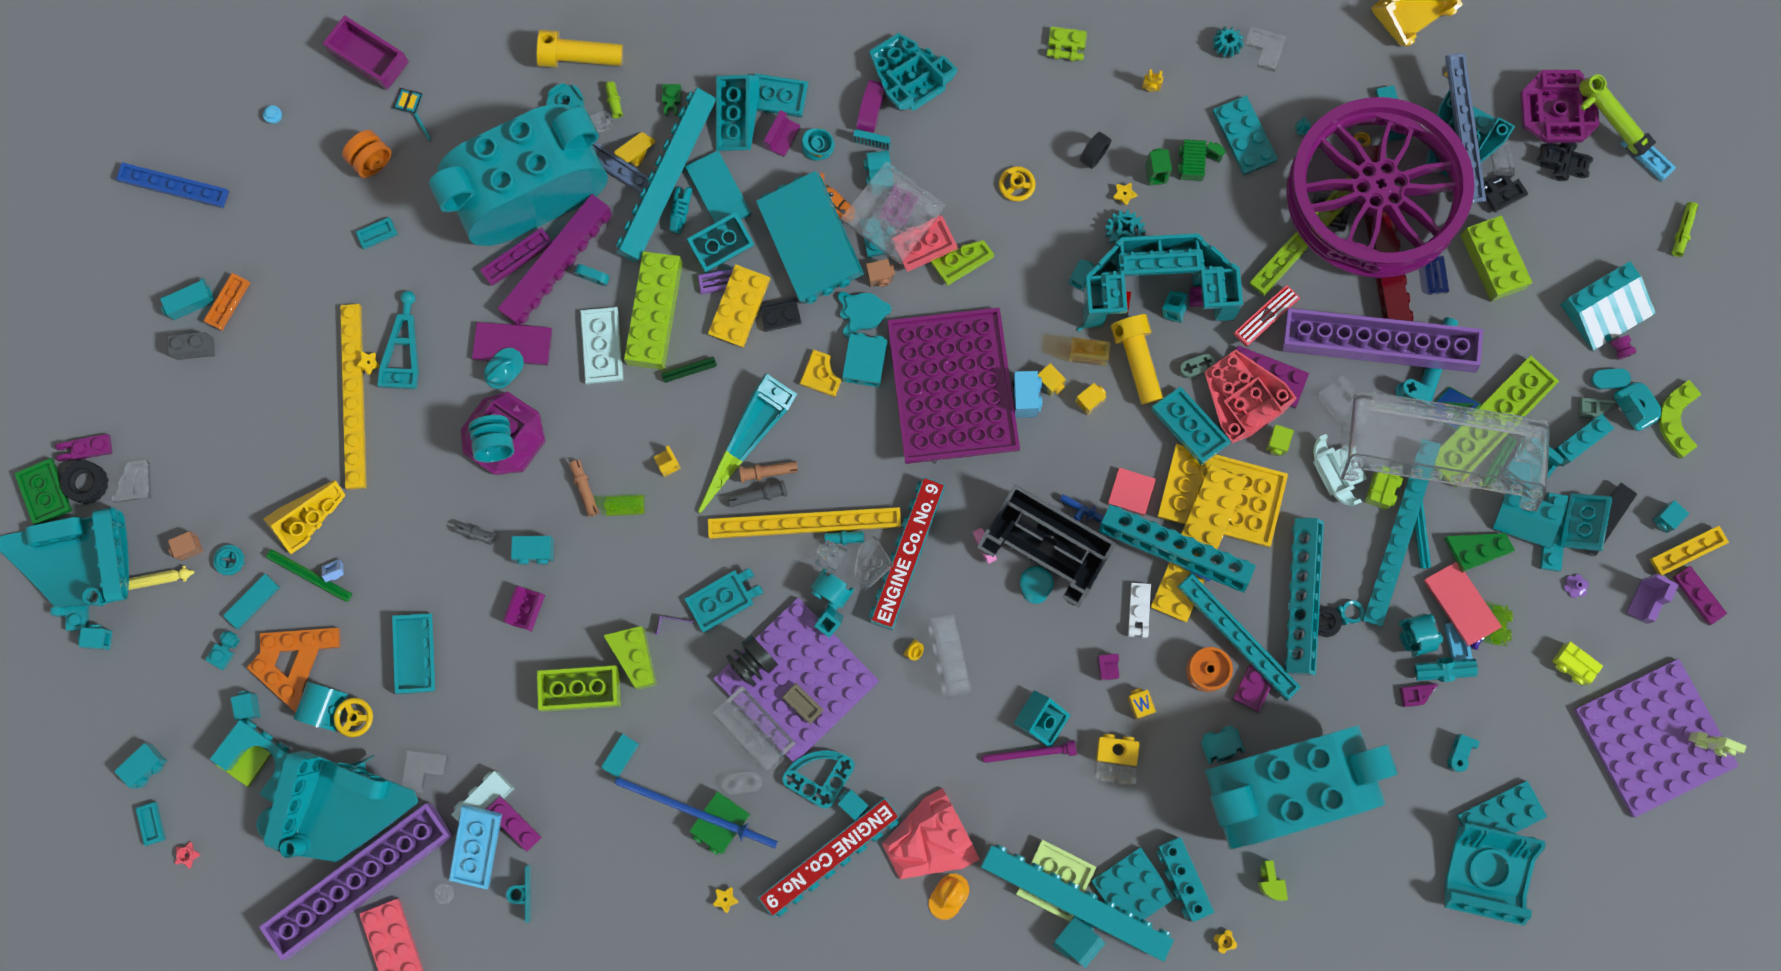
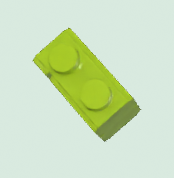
(1382, 490)

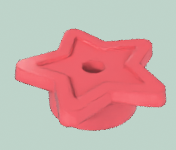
(181, 851)

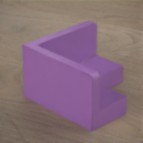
(1650, 597)

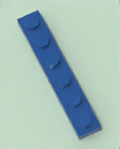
(172, 185)

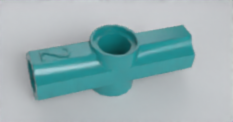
(1446, 669)

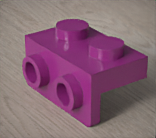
(523, 608)

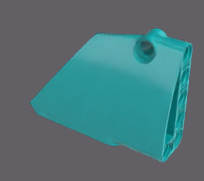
(74, 558)

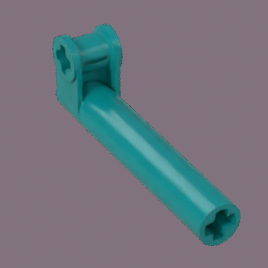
(1427, 386)

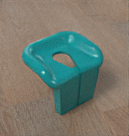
(1637, 415)

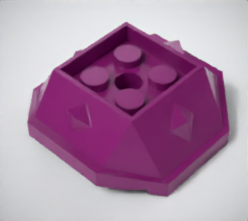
(1561, 91)
(525, 431)

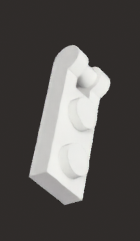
(1139, 609)

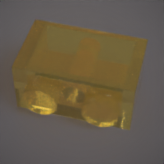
(1089, 351)

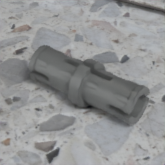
(475, 533)

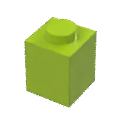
(1279, 440)

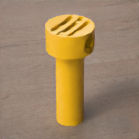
(553, 49)
(1132, 334)

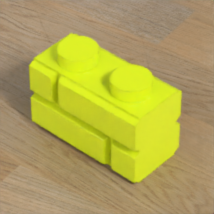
(1577, 664)

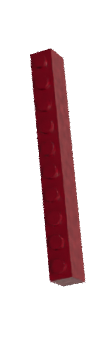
(1391, 290)

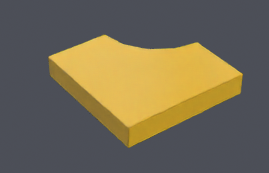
(819, 375)

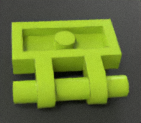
(1066, 39)

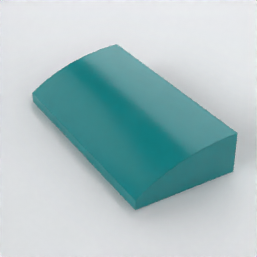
(413, 654)

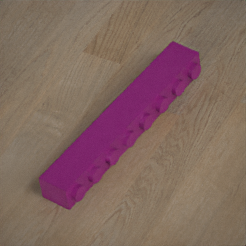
(555, 260)

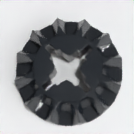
(1334, 624)

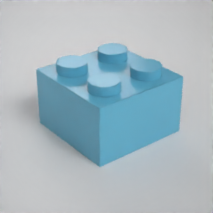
(1026, 394)

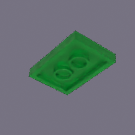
(42, 492)

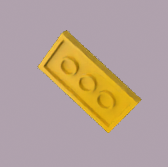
(739, 306)

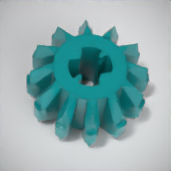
(1234, 39)

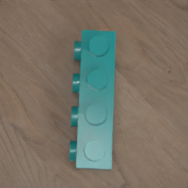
(1185, 880)

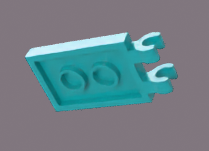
(722, 599)

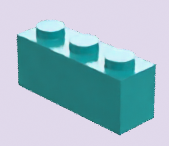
(1584, 438)

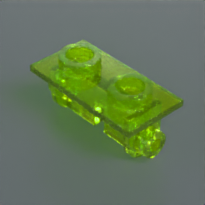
(624, 505)
(1503, 616)

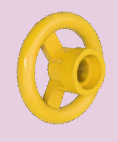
(1017, 177)
(360, 717)

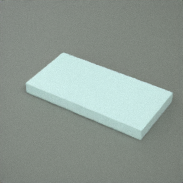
(601, 345)

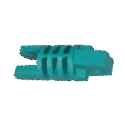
(680, 209)

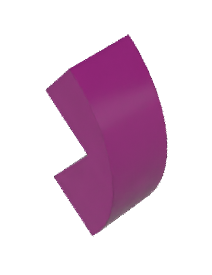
(870, 106)

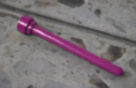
(1067, 748)

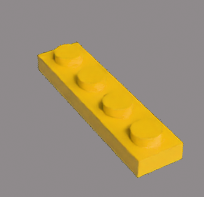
(1689, 550)

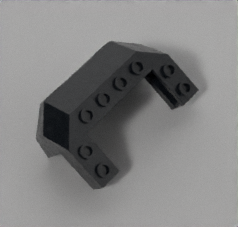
(1050, 540)

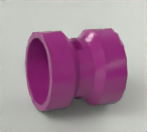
(1623, 347)

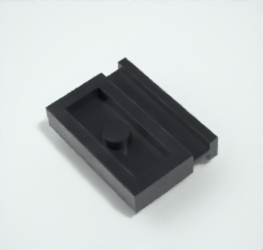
(780, 314)

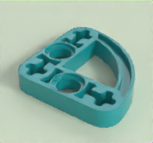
(826, 789)

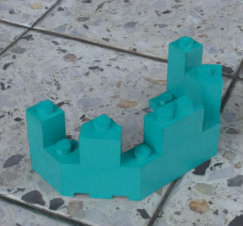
(1158, 255)

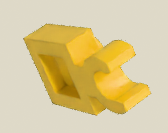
(1152, 81)

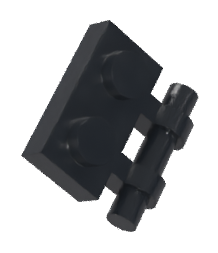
(1505, 196)

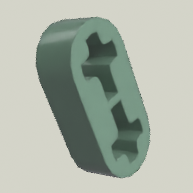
(1198, 370)

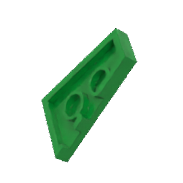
(1477, 550)

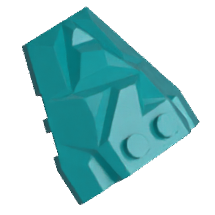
(910, 72)

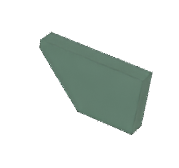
(1593, 407)

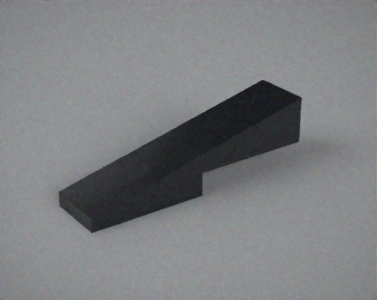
(1621, 500)

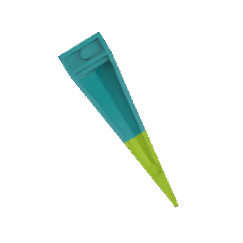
(761, 413)

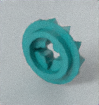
(226, 552)

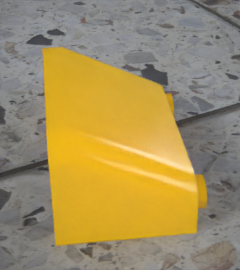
(1408, 17)

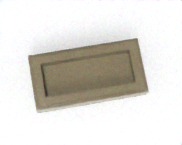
(802, 703)

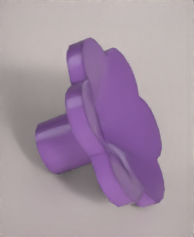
(1572, 586)

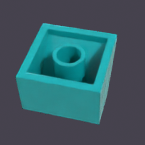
(1042, 718)

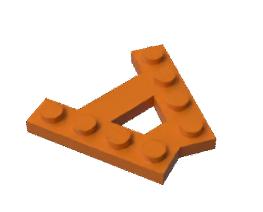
(307, 644)

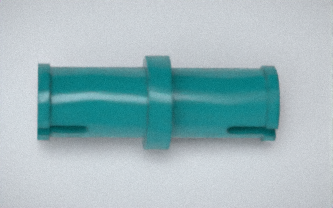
(845, 537)

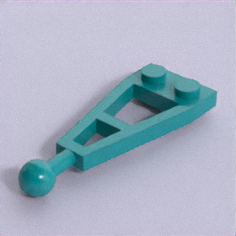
(397, 377)

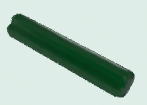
(689, 369)

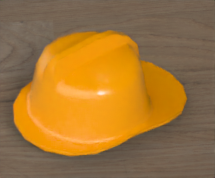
(949, 896)

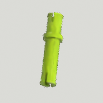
(1683, 235)

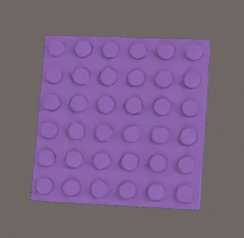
(816, 664)
(1645, 735)

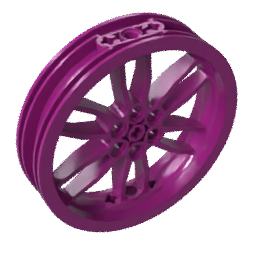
(1401, 118)

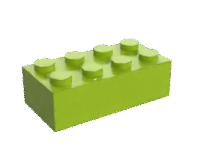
(1496, 258)
(578, 688)

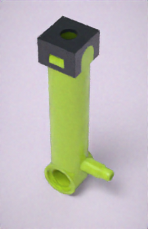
(1600, 95)

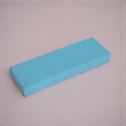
(1655, 162)

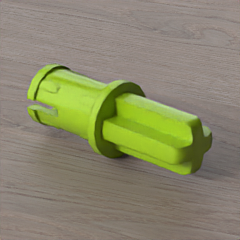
(613, 100)

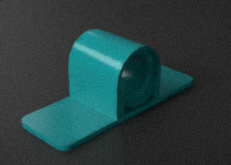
(525, 894)

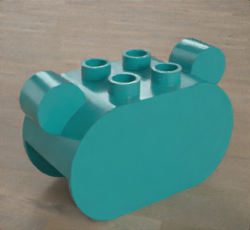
(521, 174)
(1298, 786)

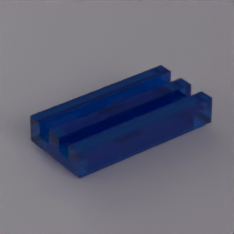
(1437, 290)

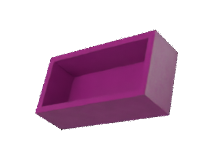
(365, 52)

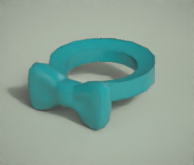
(1345, 620)

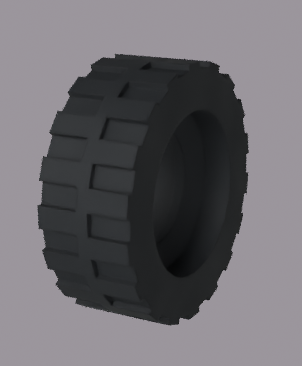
(95, 492)

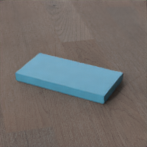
(475, 847)

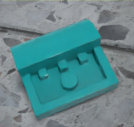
(319, 705)

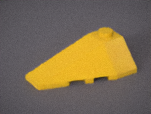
(300, 518)

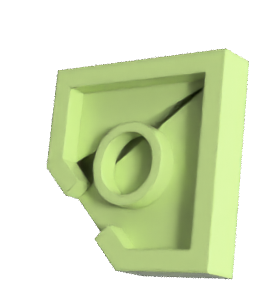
(1721, 745)

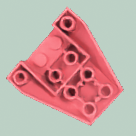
(1246, 395)

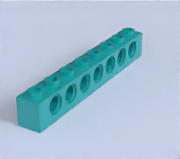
(1182, 557)
(1307, 664)

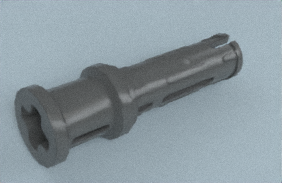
(767, 492)

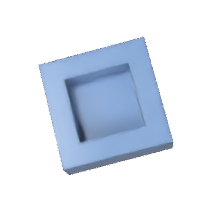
(332, 570)

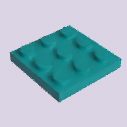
(1134, 886)

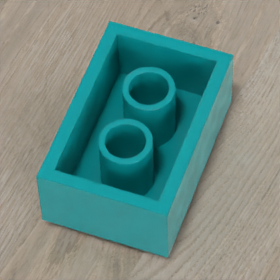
(720, 242)

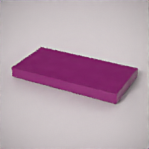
(530, 341)

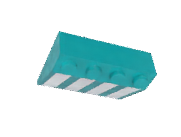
(1609, 306)

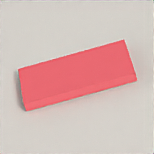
(1462, 604)

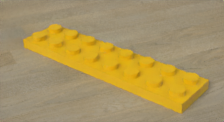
(1205, 524)

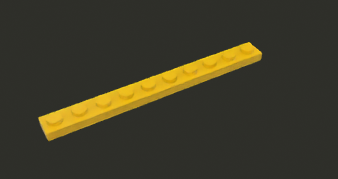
(353, 397)
(804, 523)

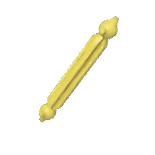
(160, 578)

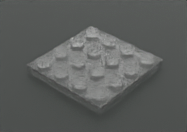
(893, 212)

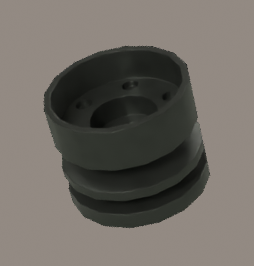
(751, 661)

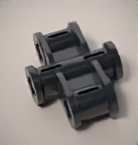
(1564, 161)

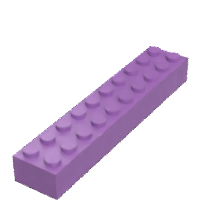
(1383, 340)
(356, 881)

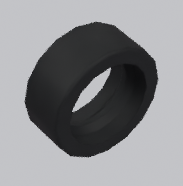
(1095, 150)

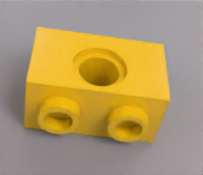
(1129, 750)

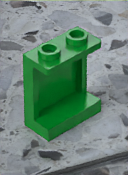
(716, 836)

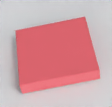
(1131, 491)

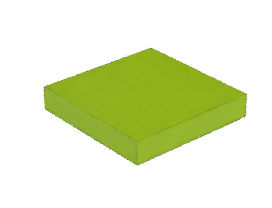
(249, 765)

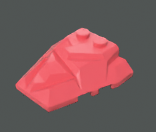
(930, 840)

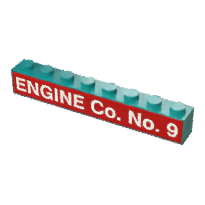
(907, 554)
(827, 858)

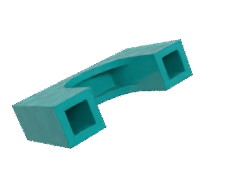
(243, 737)

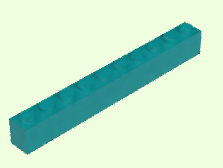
(665, 176)
(1077, 903)

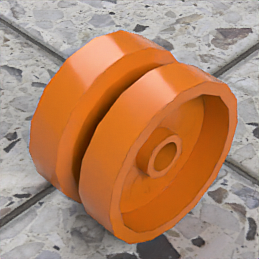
(366, 153)
(1220, 666)

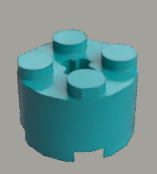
(832, 589)
(1420, 634)
(1222, 745)

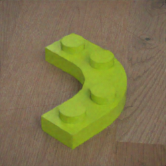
(1670, 418)

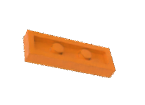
(227, 301)

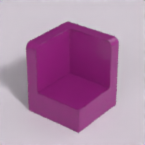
(1108, 666)

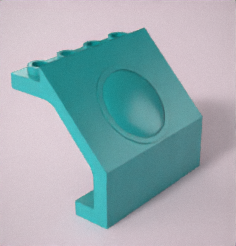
(1491, 873)

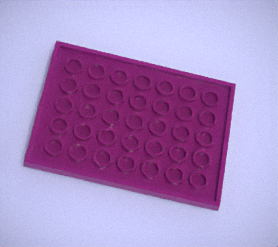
(953, 385)

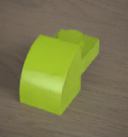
(1272, 887)

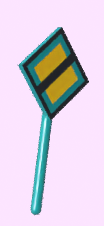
(409, 102)

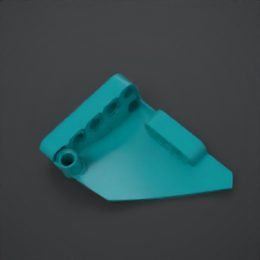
(330, 807)

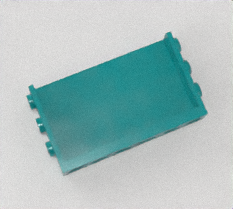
(810, 237)

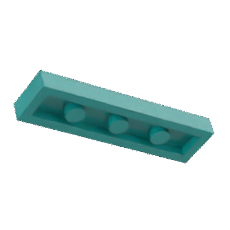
(1552, 558)

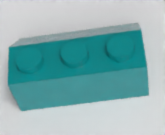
(1527, 525)

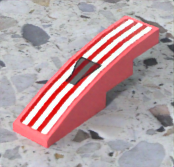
(1266, 316)

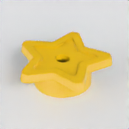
(1124, 198)
(363, 362)
(731, 900)

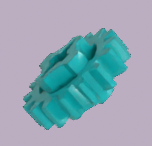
(1124, 222)

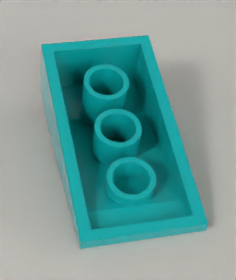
(736, 111)

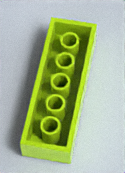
(653, 310)

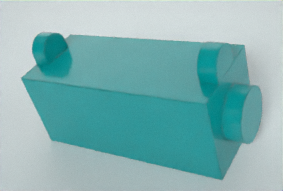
(187, 300)

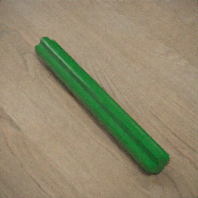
(308, 575)

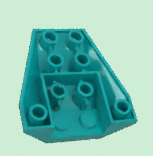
(1490, 131)

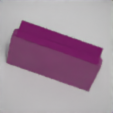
(781, 134)

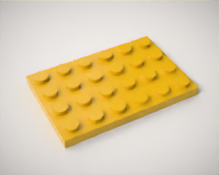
(1257, 506)

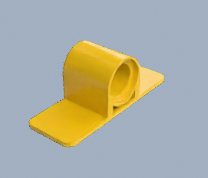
(635, 149)

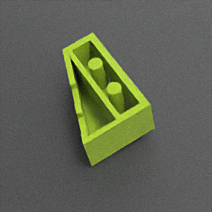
(634, 655)

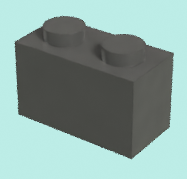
(191, 346)

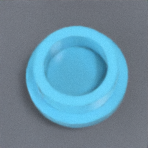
(272, 114)

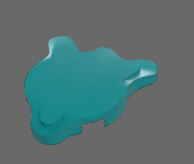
(863, 311)

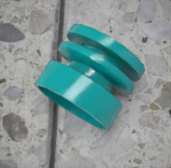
(491, 438)

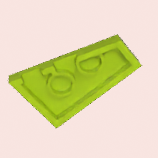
(962, 261)

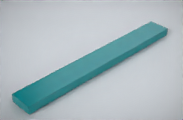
(1239, 637)

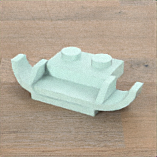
(1328, 466)

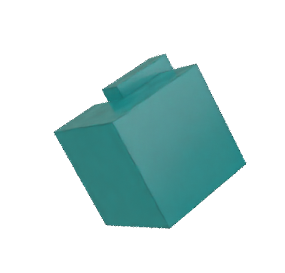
(1079, 942)

